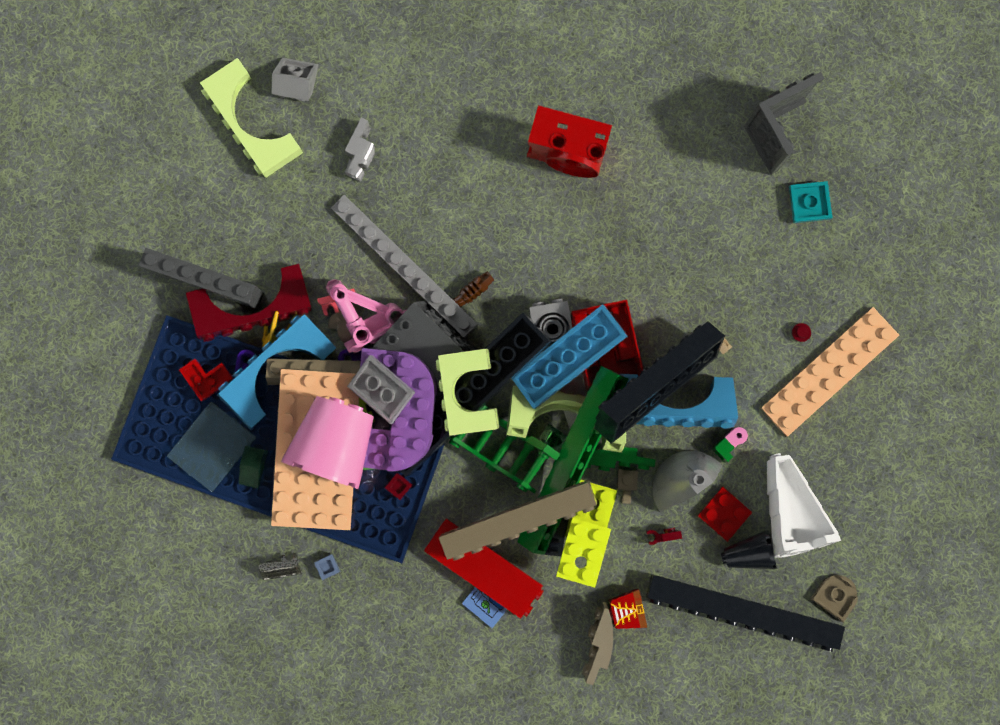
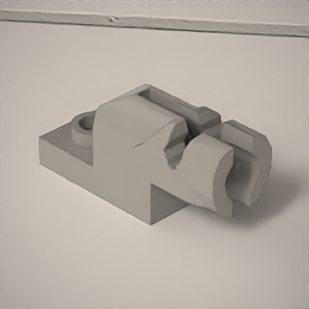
(360, 151)

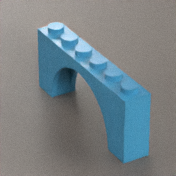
(240, 393)
(715, 411)

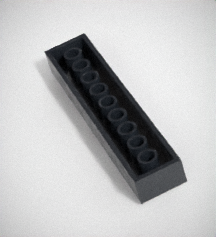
(473, 390)

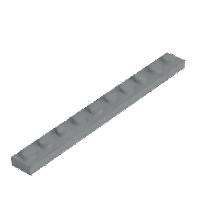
(404, 266)

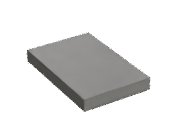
(381, 389)

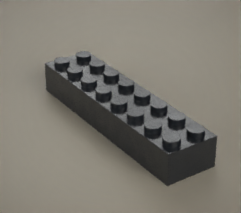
(658, 382)

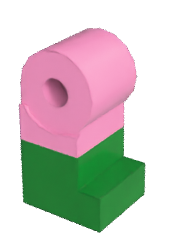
(729, 442)

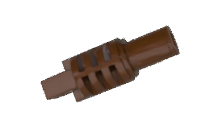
(474, 289)

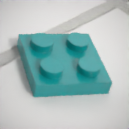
(810, 202)

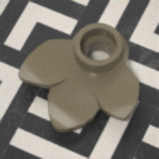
(338, 322)

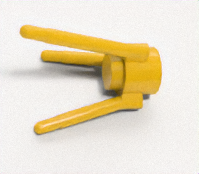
(271, 336)

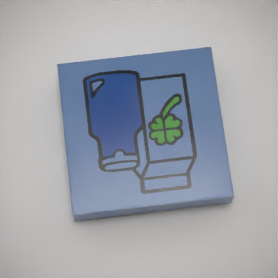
(484, 607)

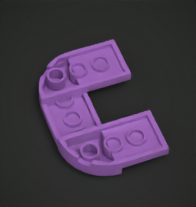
(412, 429)

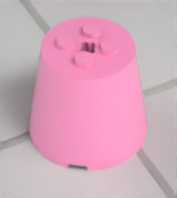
(332, 441)

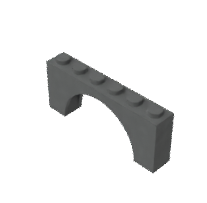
(226, 286)

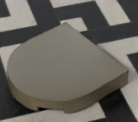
(837, 596)

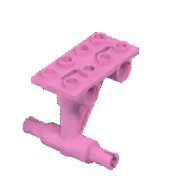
(373, 326)

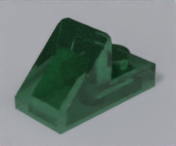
(553, 437)

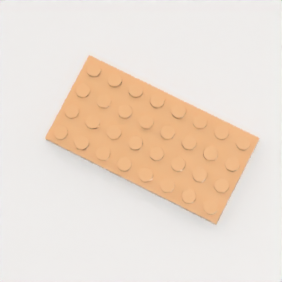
(300, 496)

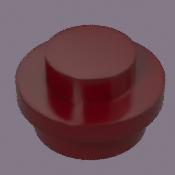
(801, 332)

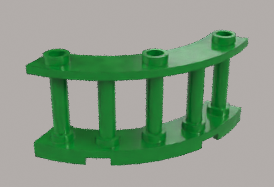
(530, 444)

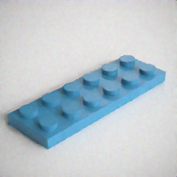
(569, 356)

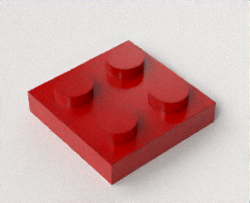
(724, 514)

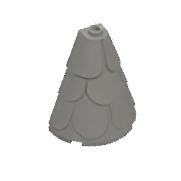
(683, 477)

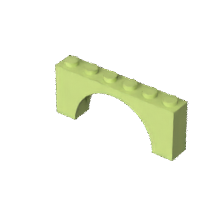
(223, 90)
(522, 414)

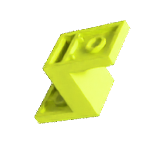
(587, 537)

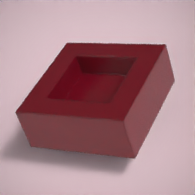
(398, 486)

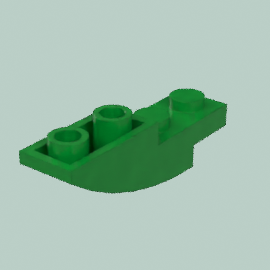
(607, 459)

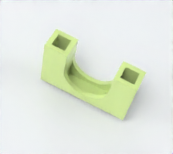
(458, 418)

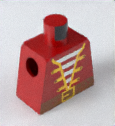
(627, 610)

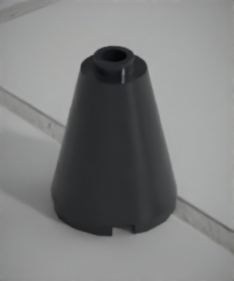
(751, 553)

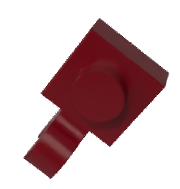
(668, 535)

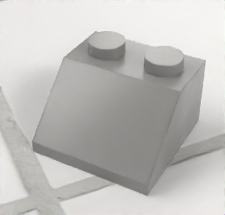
(294, 79)

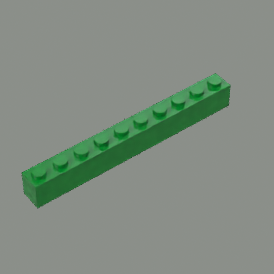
(575, 452)

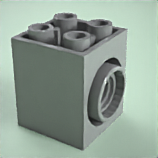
(552, 316)

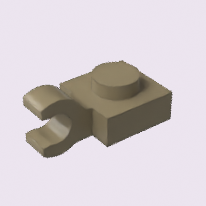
(627, 482)

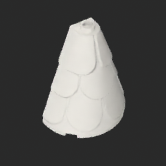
(794, 510)

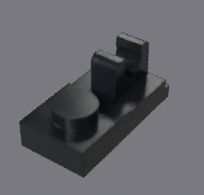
(557, 543)

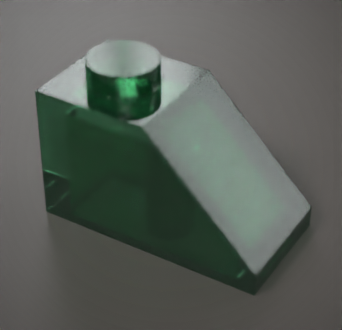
(252, 466)

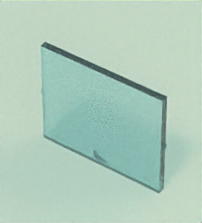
(211, 446)

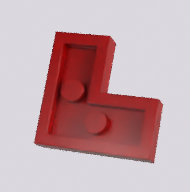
(205, 383)

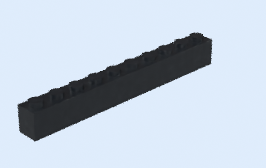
(746, 612)

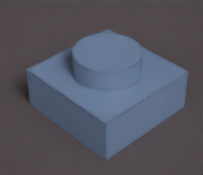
(327, 567)

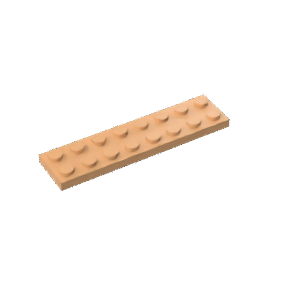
(829, 371)

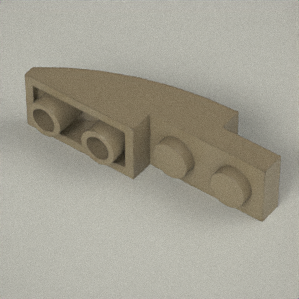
(602, 638)

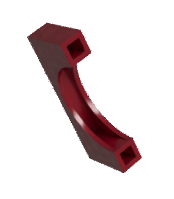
(212, 321)

